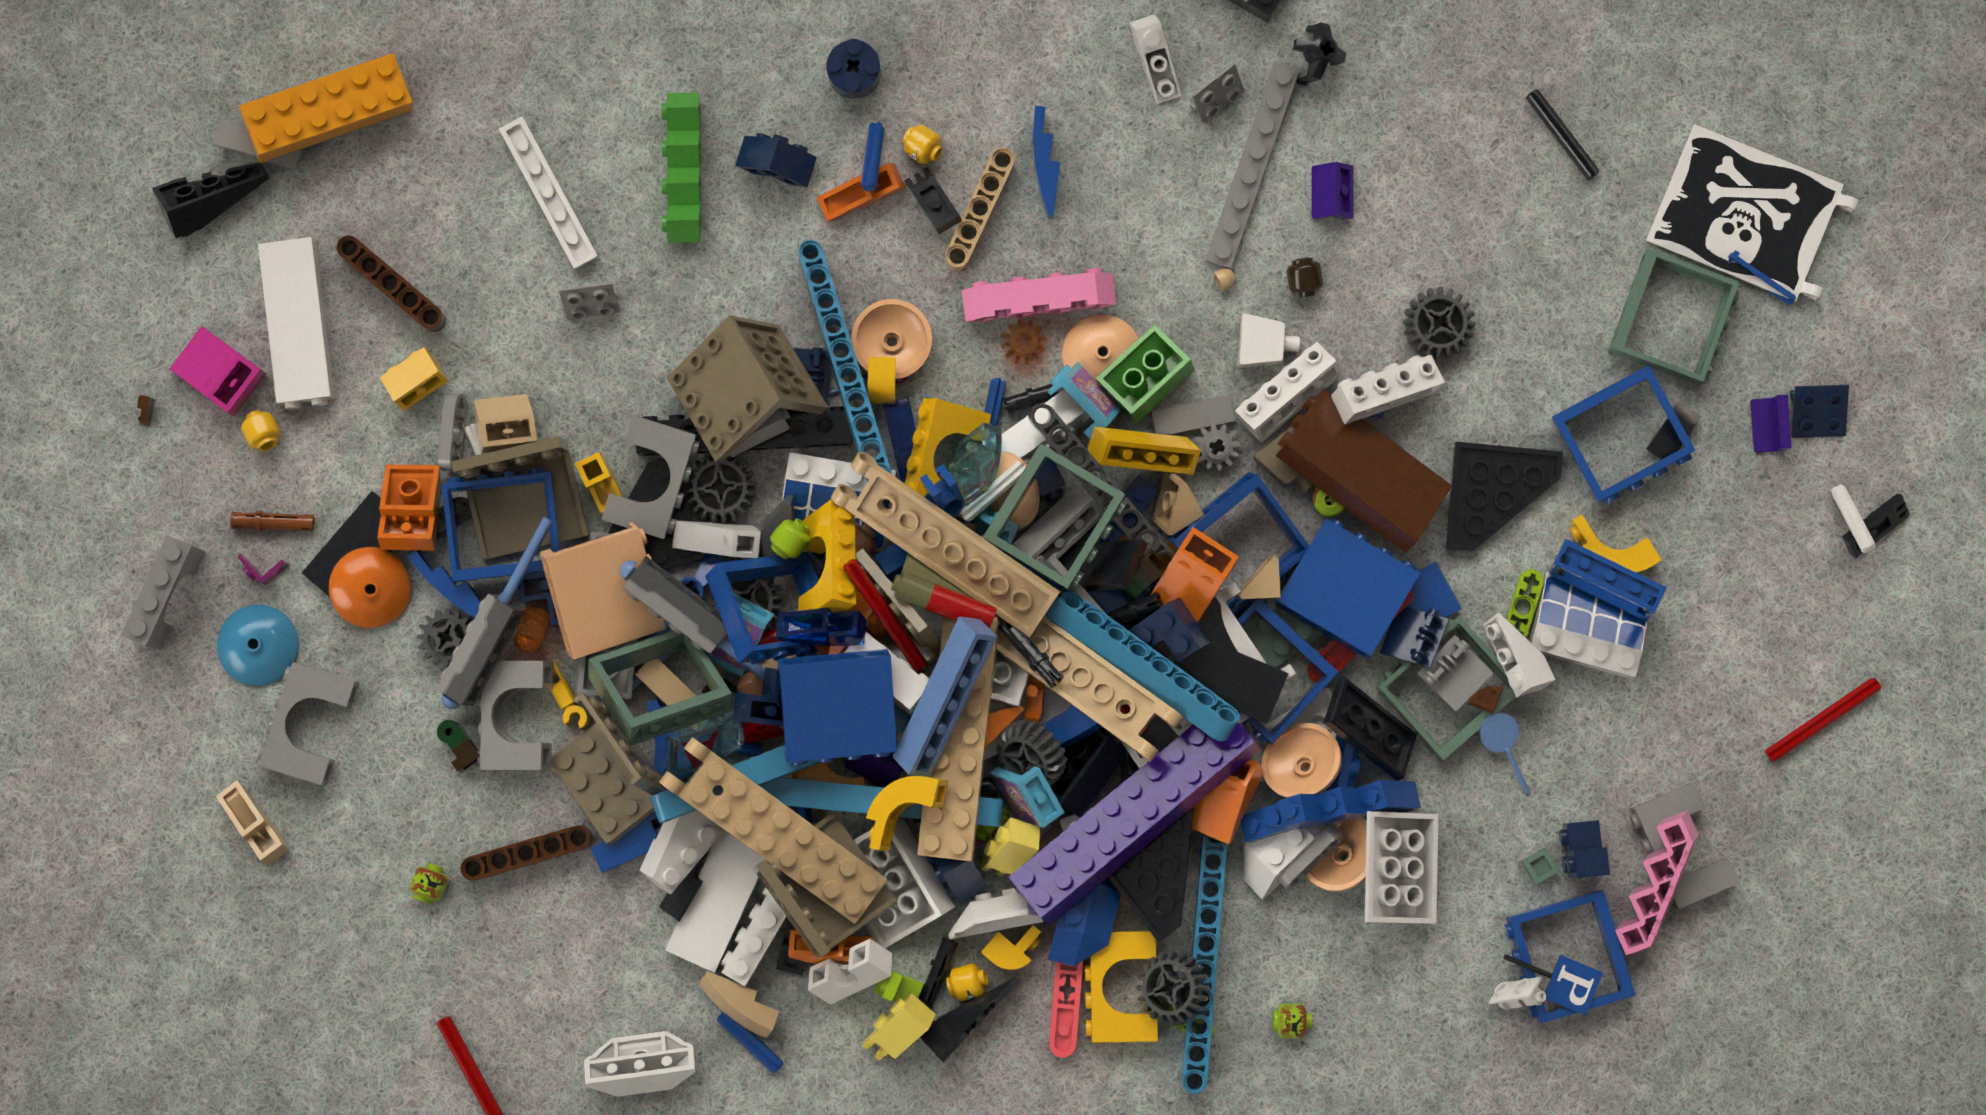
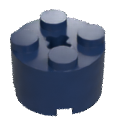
(852, 84)

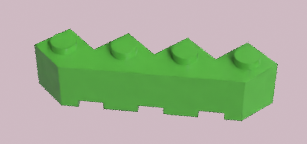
(683, 172)

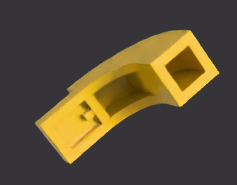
(1636, 558)
(895, 799)

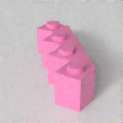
(1035, 296)
(1665, 872)

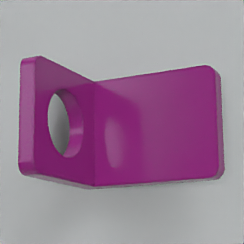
(251, 571)

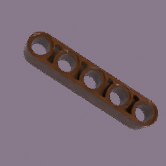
(382, 274)
(514, 859)

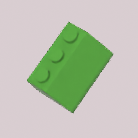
(1145, 374)

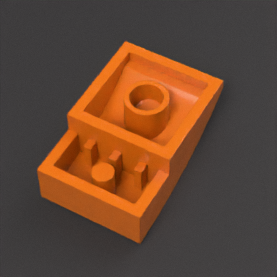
(409, 507)

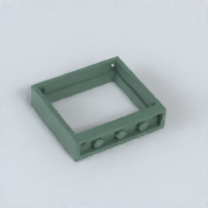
(1720, 322)
(1019, 491)
(669, 717)
(1475, 723)

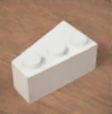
(907, 684)
(679, 849)

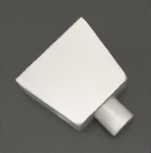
(1263, 341)

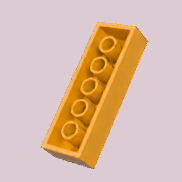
(326, 108)

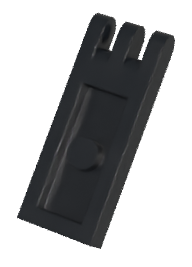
(933, 201)
(1880, 522)

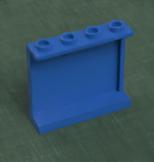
(1347, 588)
(837, 706)

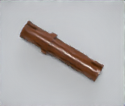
(267, 521)

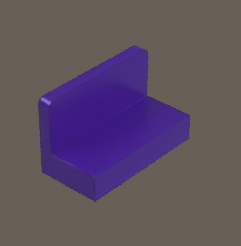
(1332, 191)
(1770, 424)
(879, 769)

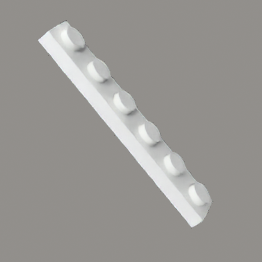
(548, 193)

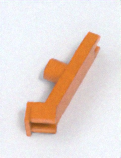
(1035, 700)

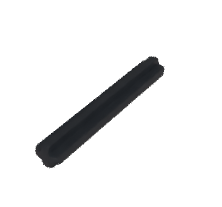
(1562, 134)

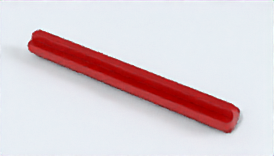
(885, 614)
(1823, 719)
(468, 1066)

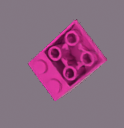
(217, 371)

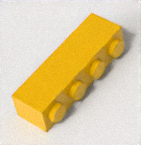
(1143, 450)

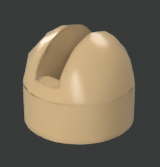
(1224, 279)

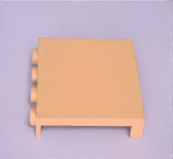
(591, 594)

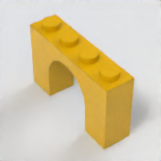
(935, 422)
(831, 531)
(1106, 1022)

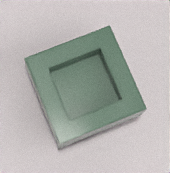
(1540, 866)

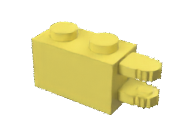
(1011, 847)
(900, 1027)

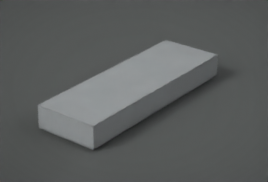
(1193, 416)

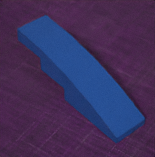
(1046, 170)
(461, 595)

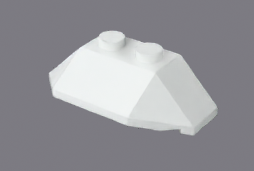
(1272, 855)
(994, 914)
(640, 1064)

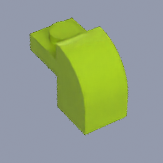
(898, 986)

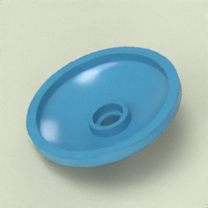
(275, 650)

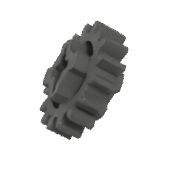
(451, 625)

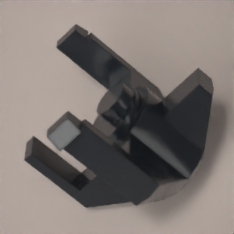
(1318, 52)

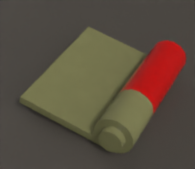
(934, 593)

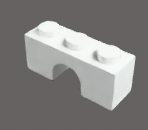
(835, 981)

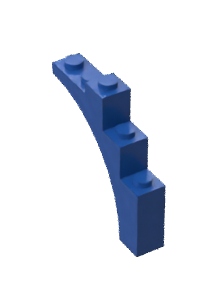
(1330, 806)
(639, 839)

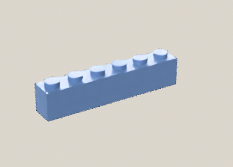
(944, 696)

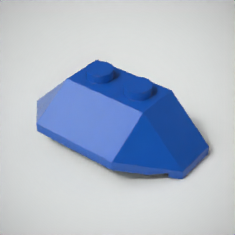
(1085, 926)

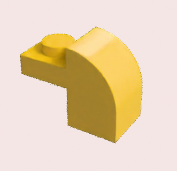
(882, 380)
(598, 478)
(1010, 956)

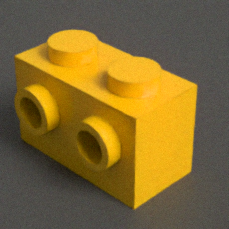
(413, 378)

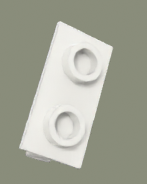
(1517, 993)

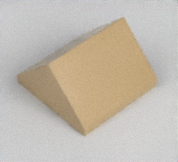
(1175, 505)

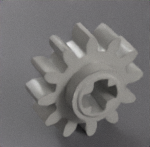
(1219, 456)

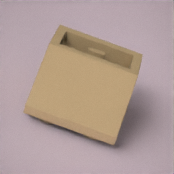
(504, 422)

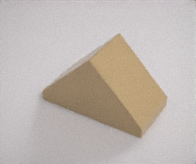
(1263, 582)

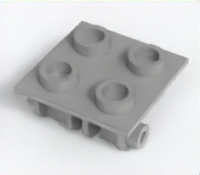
(1217, 93)
(589, 300)
(1455, 673)

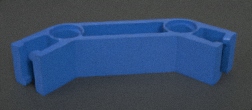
(944, 495)

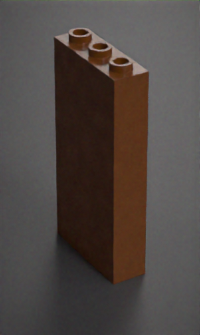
(1363, 471)

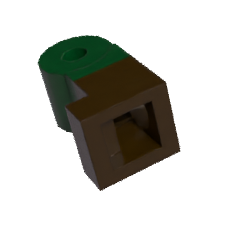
(1145, 574)
(460, 743)

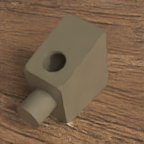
(1278, 469)

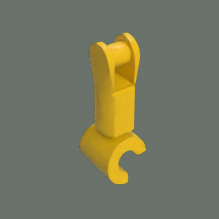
(565, 700)

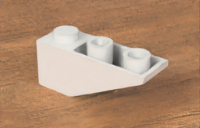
(1155, 58)
(717, 538)
(1520, 659)

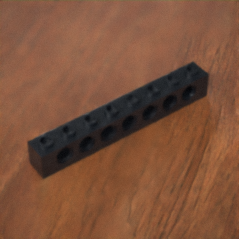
(812, 437)

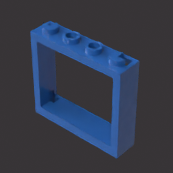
(1635, 480)
(485, 481)
(1226, 501)
(749, 569)
(1607, 580)
(1305, 651)
(1610, 940)

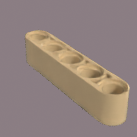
(980, 196)

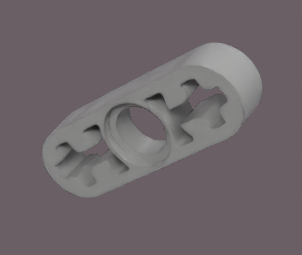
(452, 430)
(1310, 857)

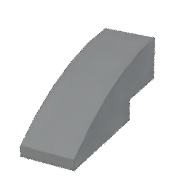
(234, 138)

